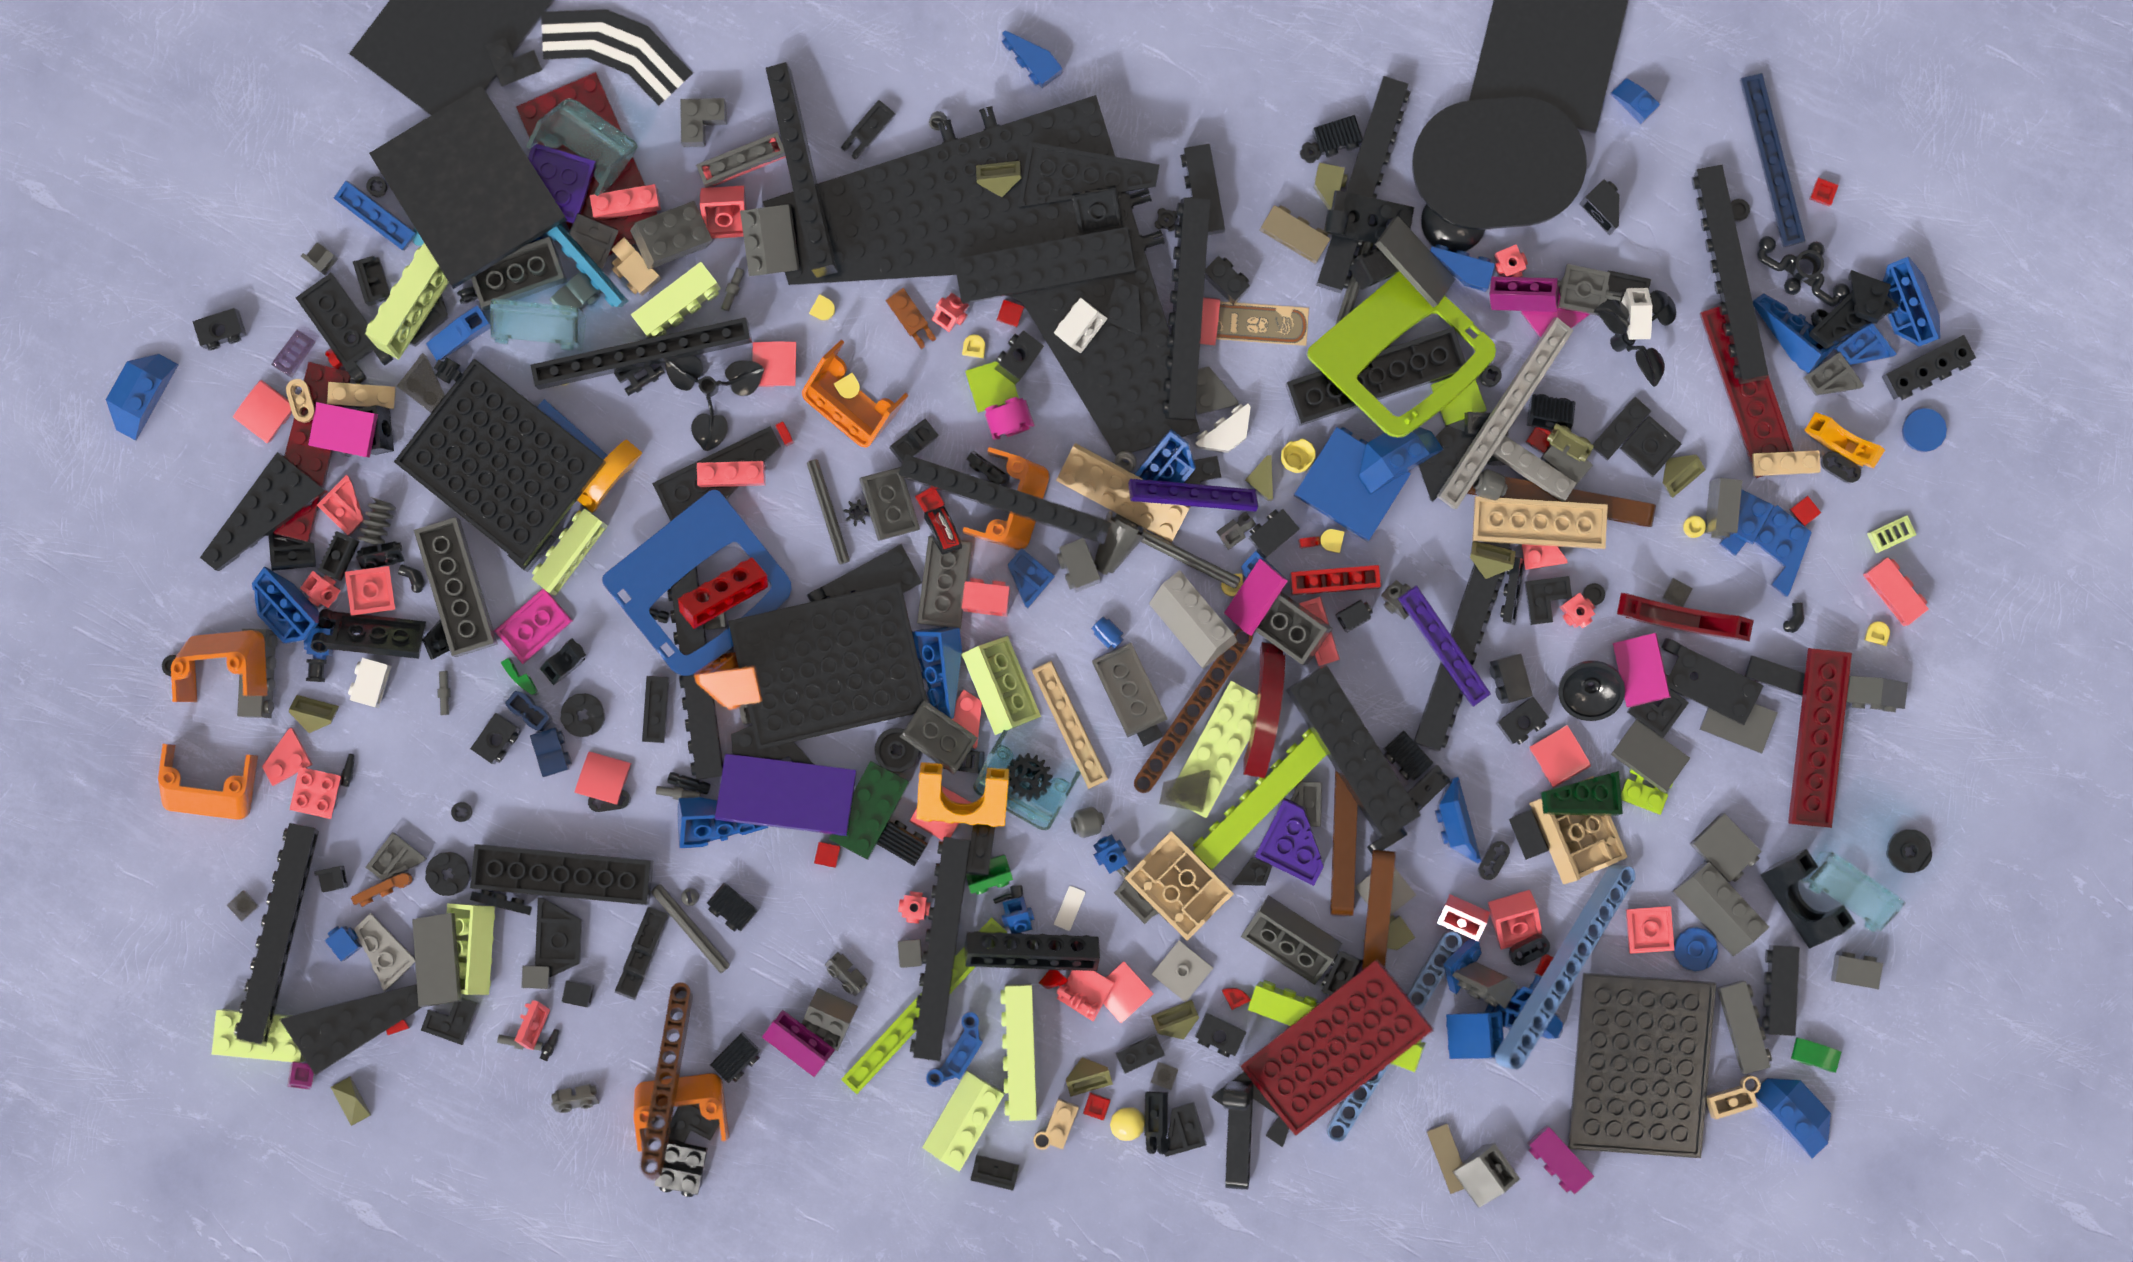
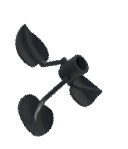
(1615, 318)
(743, 378)

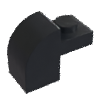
(563, 662)

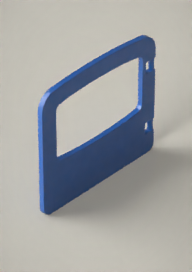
(676, 551)

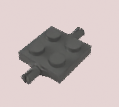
(1584, 289)
(1134, 899)

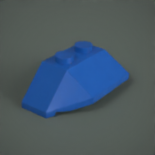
(1917, 313)
(138, 392)
(1391, 456)
(1168, 461)
(284, 607)
(1456, 822)
(1797, 1112)

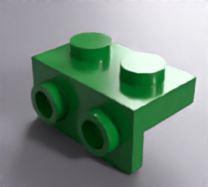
(998, 875)

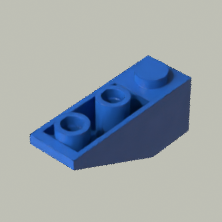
(1037, 60)
(1468, 270)
(459, 333)

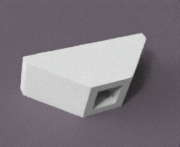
(1227, 432)

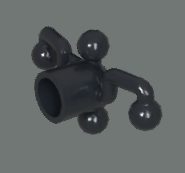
(1791, 264)

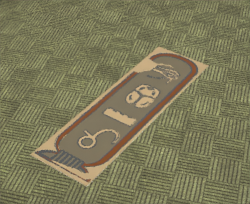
(1263, 323)

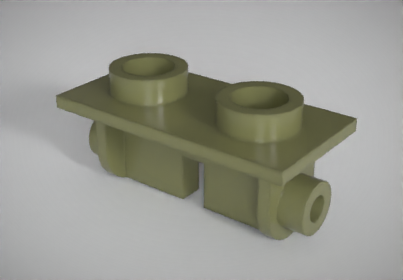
(1562, 436)

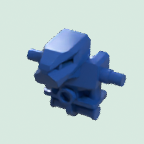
(1517, 1003)

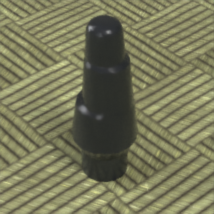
(347, 772)
(548, 1048)

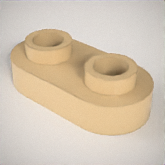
(300, 401)

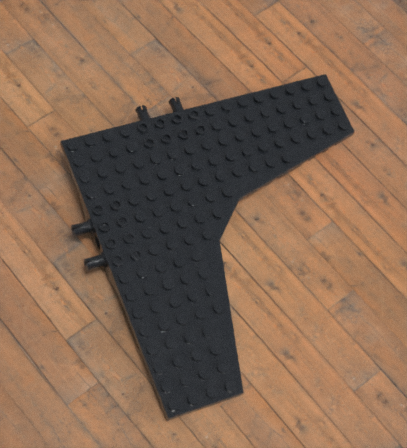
(928, 210)

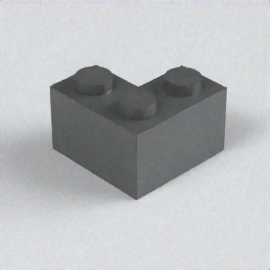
(697, 114)
(1878, 692)

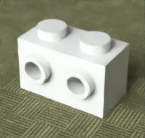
(1080, 325)
(369, 682)

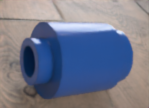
(1108, 633)

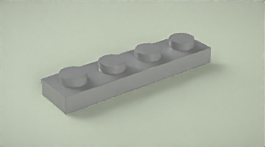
(1534, 469)

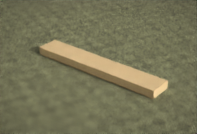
(1069, 724)

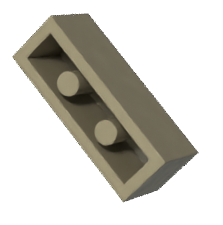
(1295, 233)

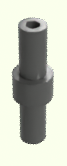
(732, 289)
(444, 692)
(676, 792)
(508, 1040)

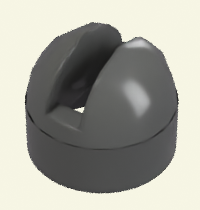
(935, 118)
(694, 895)

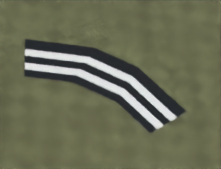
(617, 44)

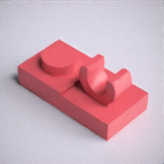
(532, 1024)

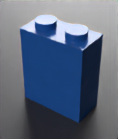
(1474, 1034)

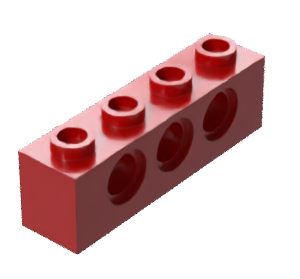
(1335, 580)
(709, 600)

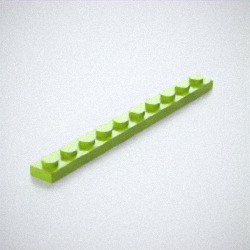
(902, 1028)

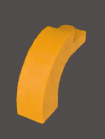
(1841, 441)
(617, 464)

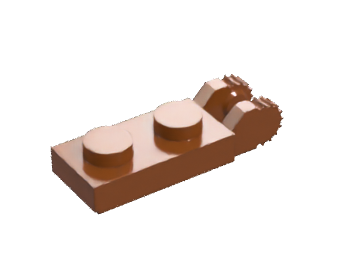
(909, 316)
(383, 889)

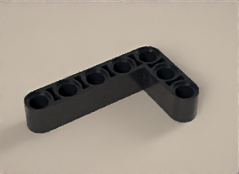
(1239, 1102)

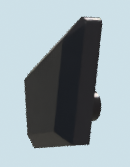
(436, 641)
(1254, 873)

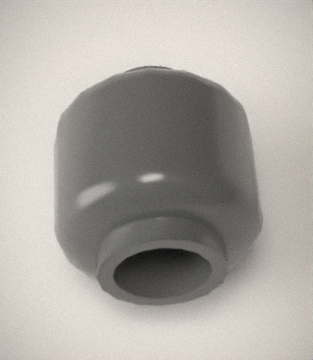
(1490, 485)
(1087, 822)

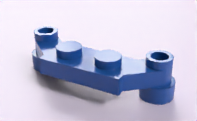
(960, 1055)

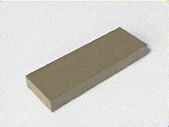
(1446, 1155)

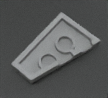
(384, 951)

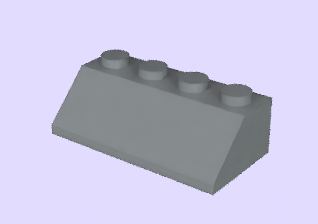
(1192, 619)

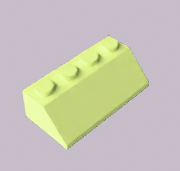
(569, 552)
(1001, 685)
(474, 946)
(963, 1120)

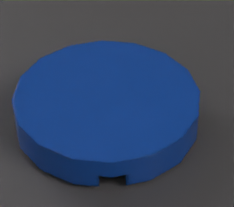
(1924, 430)
(1695, 949)

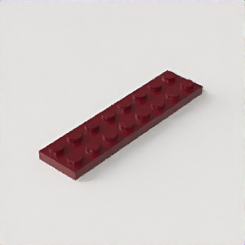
(1752, 402)
(310, 459)
(1819, 738)

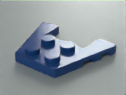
(1783, 540)

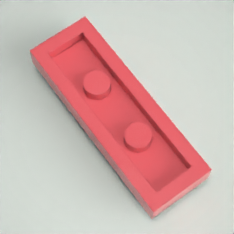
(1328, 651)

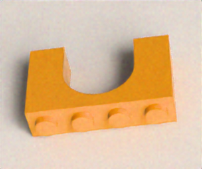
(935, 806)

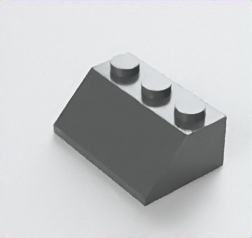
(769, 240)

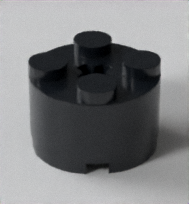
(895, 763)

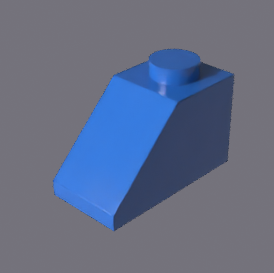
(1635, 100)

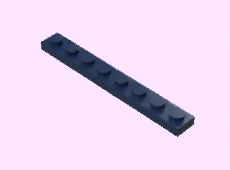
(1772, 160)

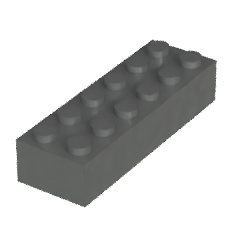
(455, 587)

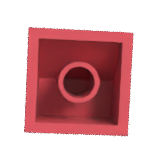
(721, 210)
(1515, 918)

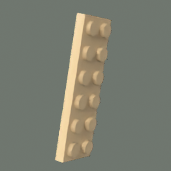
(1109, 487)
(1540, 522)

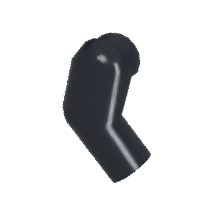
(415, 577)
(1797, 619)

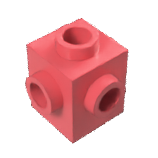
(1511, 255)
(950, 312)
(320, 589)
(1584, 605)
(923, 907)

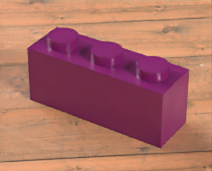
(1524, 294)
(798, 1043)
(1559, 1160)

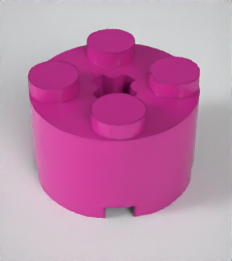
(1009, 418)

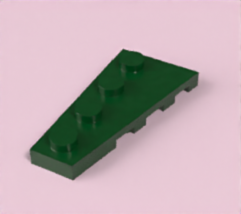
(1587, 797)

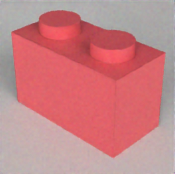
(1463, 917)

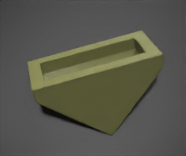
(999, 176)
(1681, 472)
(1262, 478)
(1491, 559)
(312, 713)
(1176, 1021)
(1087, 1077)
(350, 1101)

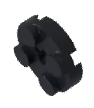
(578, 703)
(1896, 852)
(435, 877)

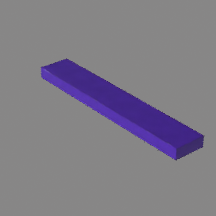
(1193, 495)
(1444, 646)

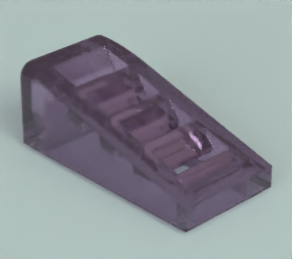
(299, 357)

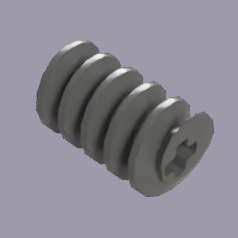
(376, 522)

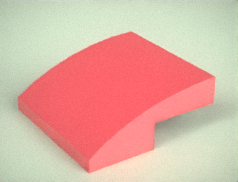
(1210, 318)
(778, 363)
(263, 411)
(1560, 756)
(602, 777)
(940, 828)
(1127, 992)

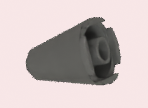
(1119, 543)

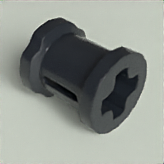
(1493, 370)
(315, 670)

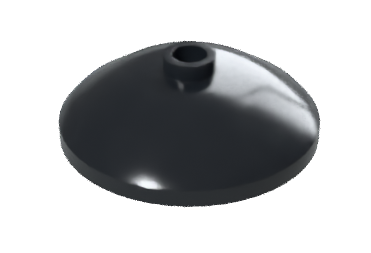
(1441, 232)
(1593, 701)

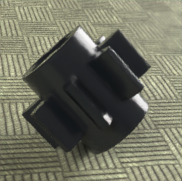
(447, 370)
(853, 508)

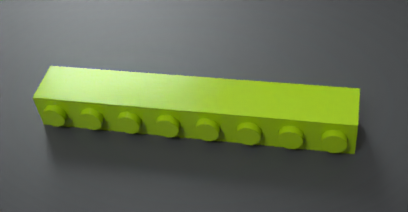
(1260, 801)
(1289, 1008)

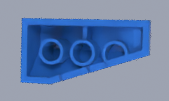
(1792, 333)
(940, 660)
(699, 826)

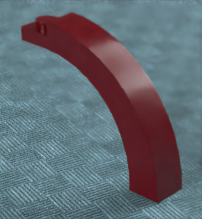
(1684, 618)
(1267, 711)

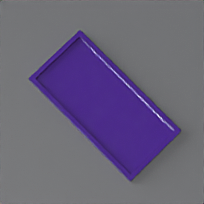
(785, 794)

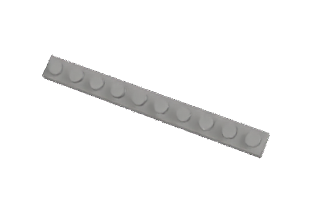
(1505, 413)

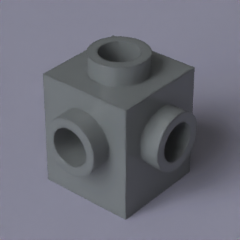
(1391, 600)

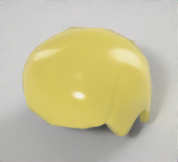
(1298, 455)
(1127, 1123)

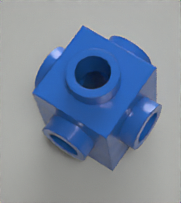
(1110, 853)
(1017, 915)

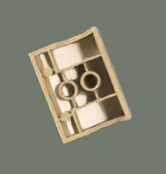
(1579, 842)
(1179, 885)

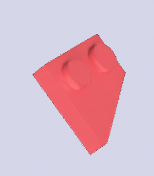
(343, 506)
(1542, 556)
(968, 713)
(286, 759)

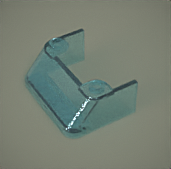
(588, 137)
(537, 323)
(1038, 812)
(1854, 890)

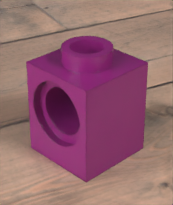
(300, 1076)

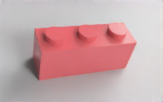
(625, 202)
(731, 474)
(1896, 591)

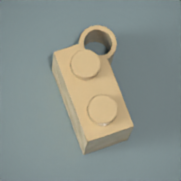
(633, 268)
(1733, 1099)
(1058, 1125)

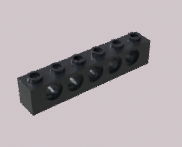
(1032, 951)

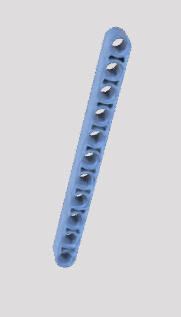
(1565, 967)
(1417, 986)

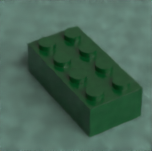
(871, 809)

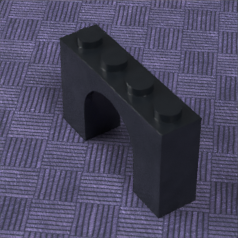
(1812, 925)

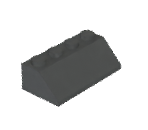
(1720, 908)
(1291, 940)

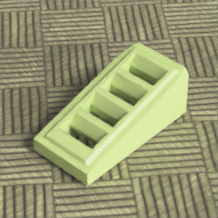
(1876, 542)

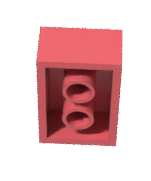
(986, 598)

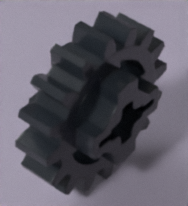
(1030, 768)

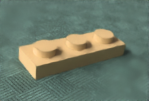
(360, 395)
(1786, 463)

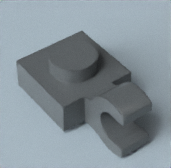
(1234, 531)

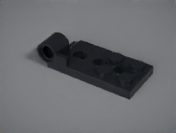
(1338, 221)

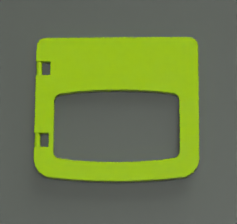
(1376, 324)

